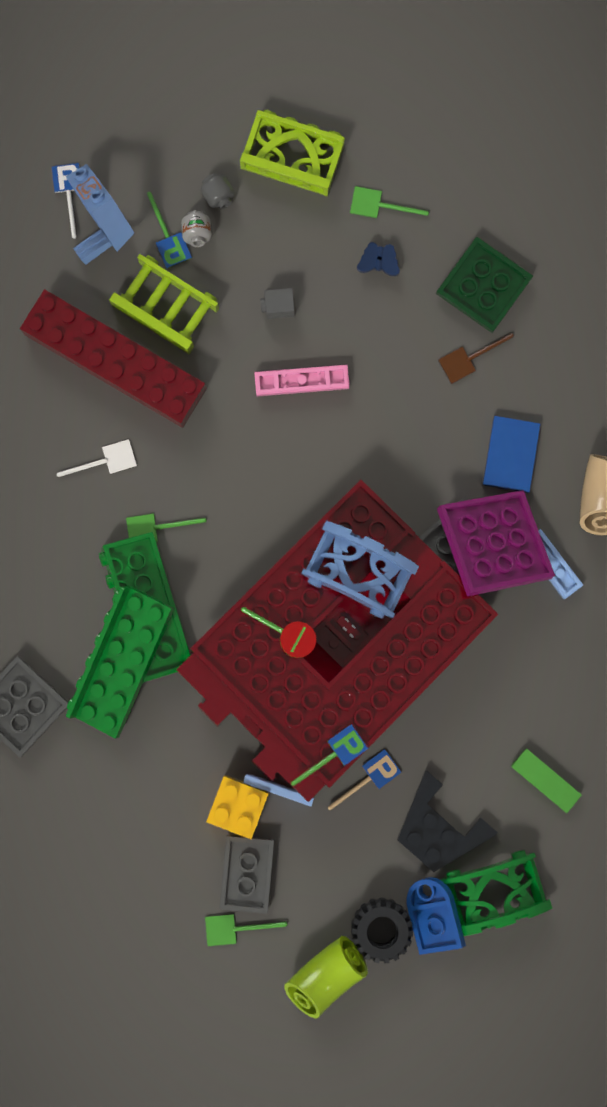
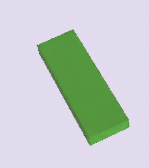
(546, 780)

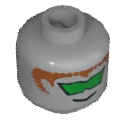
(196, 228)

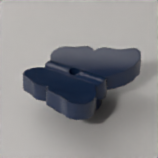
(388, 260)

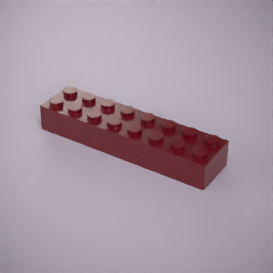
(113, 358)

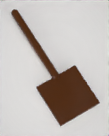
(458, 363)

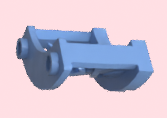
(393, 564)

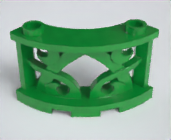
(527, 907)

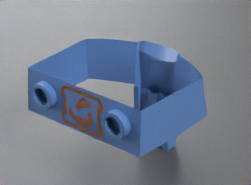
(113, 226)

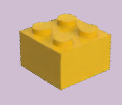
(237, 807)

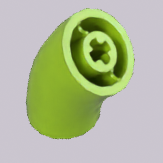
(326, 977)

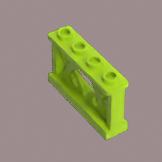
(293, 130)

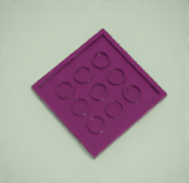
(495, 542)

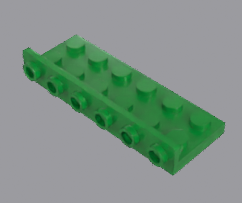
(139, 565)
(119, 660)

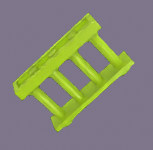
(163, 326)

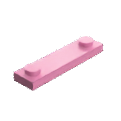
(301, 380)

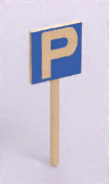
(380, 770)

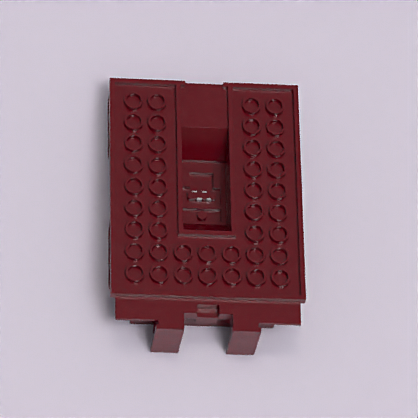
(361, 664)

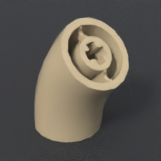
(594, 496)

